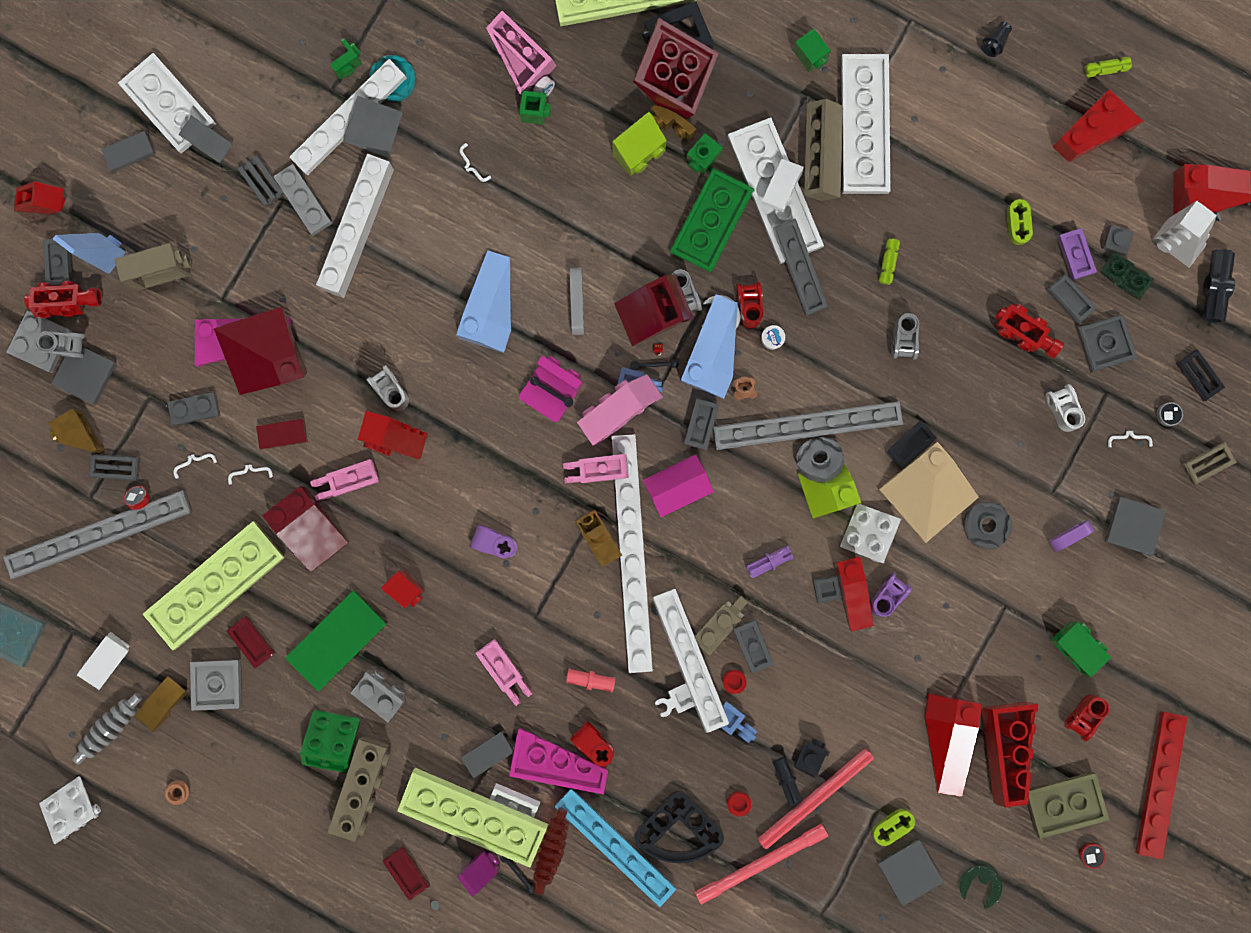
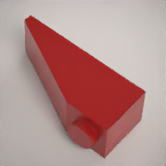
(854, 593)

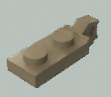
(720, 625)

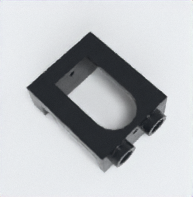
(688, 11)

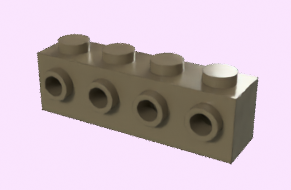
(823, 150)
(358, 789)

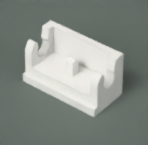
(104, 660)

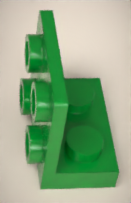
(329, 741)

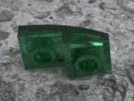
(1126, 277)

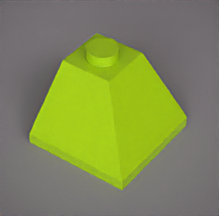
(830, 495)

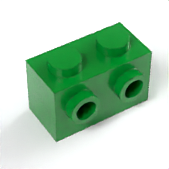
(1081, 649)

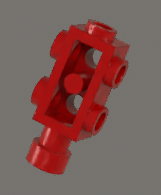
(61, 300)
(1021, 325)

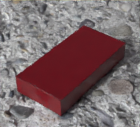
(282, 434)
(250, 642)
(406, 873)

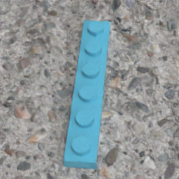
(616, 848)

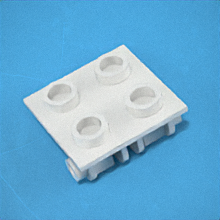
(870, 533)
(68, 810)

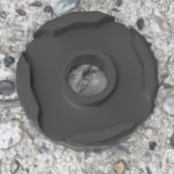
(820, 471)
(1000, 519)

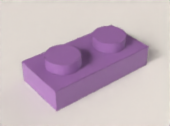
(1076, 254)

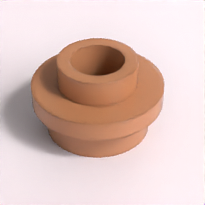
(172, 797)

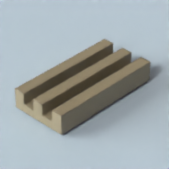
(1192, 471)

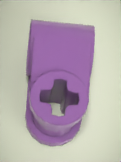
(489, 542)
(892, 592)

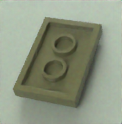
(1067, 805)

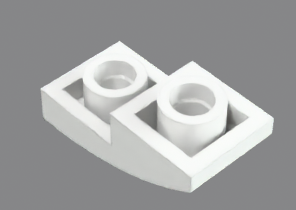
(782, 185)

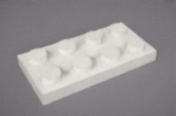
(163, 100)

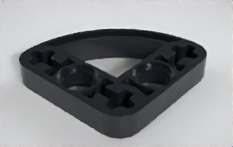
(683, 815)

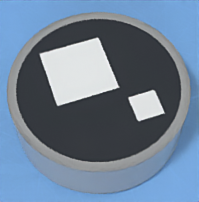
(1169, 414)

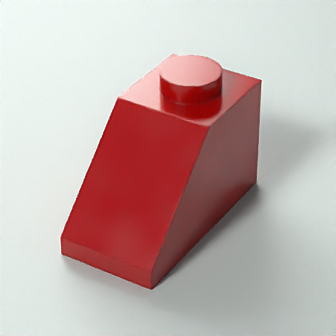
(39, 198)
(403, 589)

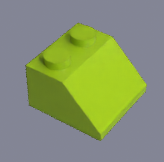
(639, 145)

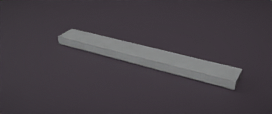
(807, 425)
(97, 535)

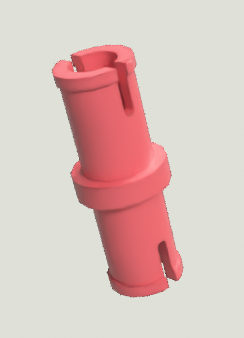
(590, 680)

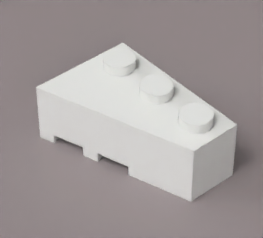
(1186, 233)

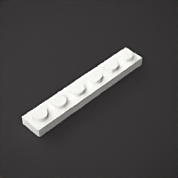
(332, 131)
(690, 661)

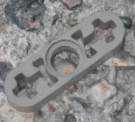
(576, 292)

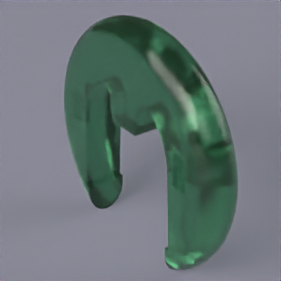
(986, 874)

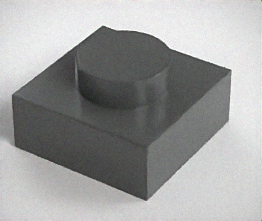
(1117, 240)

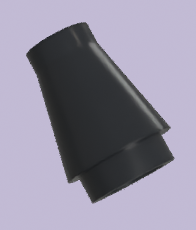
(995, 42)

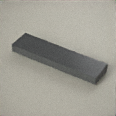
(800, 267)

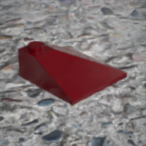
(675, 69)
(261, 351)

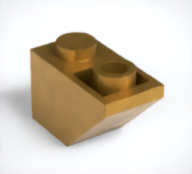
(598, 538)

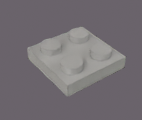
(24, 346)
(215, 685)

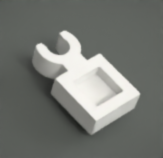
(679, 699)

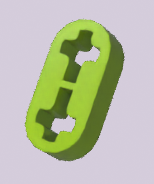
(1014, 222)
(896, 832)

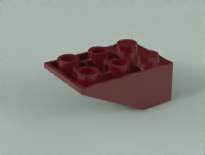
(653, 309)

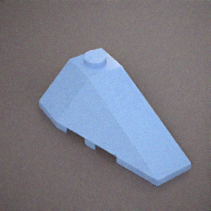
(93, 248)
(488, 312)
(713, 354)

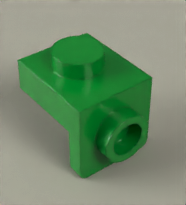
(348, 62)

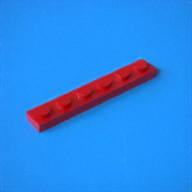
(1161, 785)

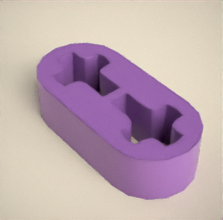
(1071, 535)

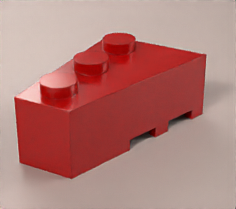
(1098, 126)

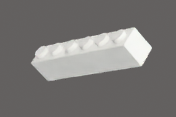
(355, 226)

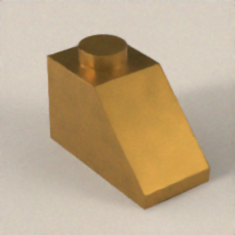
(75, 431)

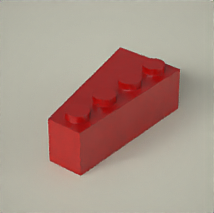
(390, 435)
(1009, 750)

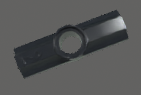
(1218, 286)

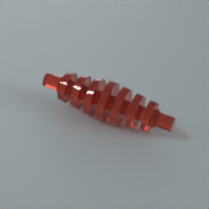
(551, 851)

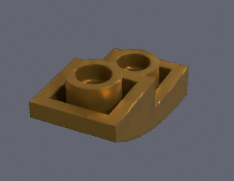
(666, 119)
(160, 703)

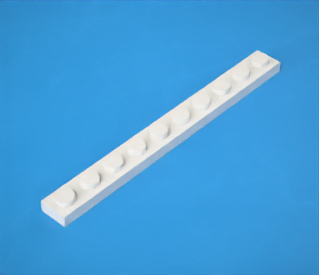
(632, 559)

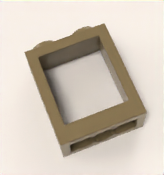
(153, 267)

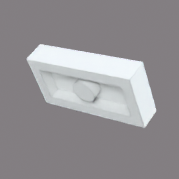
(515, 800)

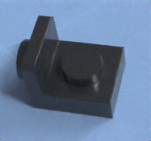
(811, 756)

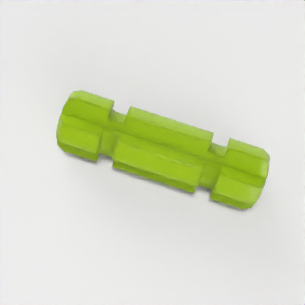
(1108, 67)
(889, 261)

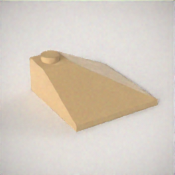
(929, 492)

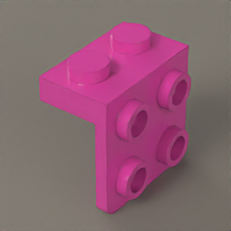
(556, 378)

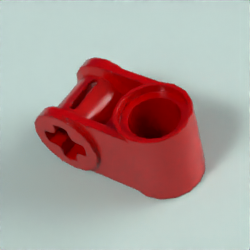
(750, 299)
(1087, 718)
(589, 741)

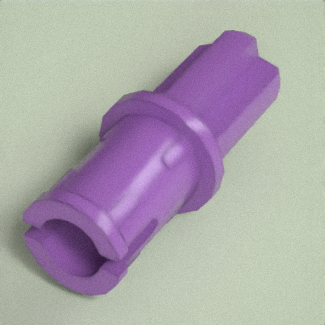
(769, 562)

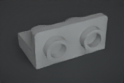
(379, 695)

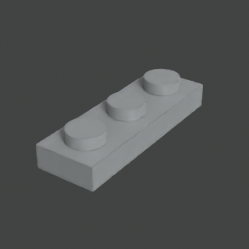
(302, 200)

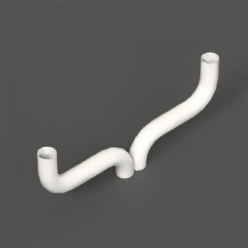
(468, 163)
(1132, 435)
(189, 461)
(246, 469)

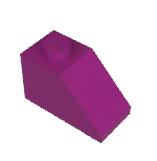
(479, 871)

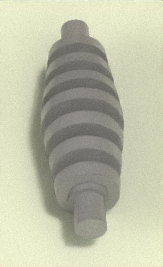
(107, 728)

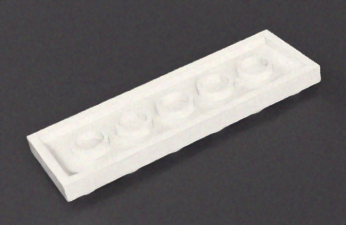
(865, 124)
(758, 156)

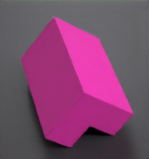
(678, 485)

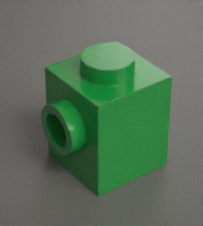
(812, 50)
(534, 108)
(703, 154)

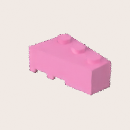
(521, 55)
(618, 408)

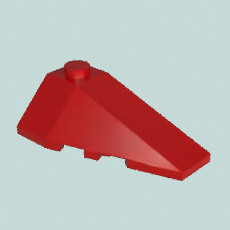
(1211, 186)
(952, 736)

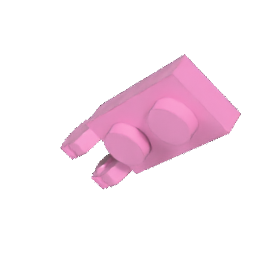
(599, 469)
(347, 479)
(502, 670)

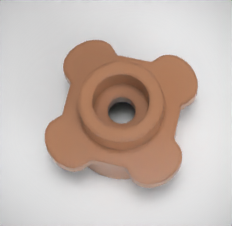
(744, 382)

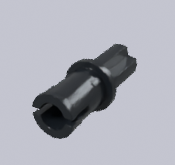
(787, 781)

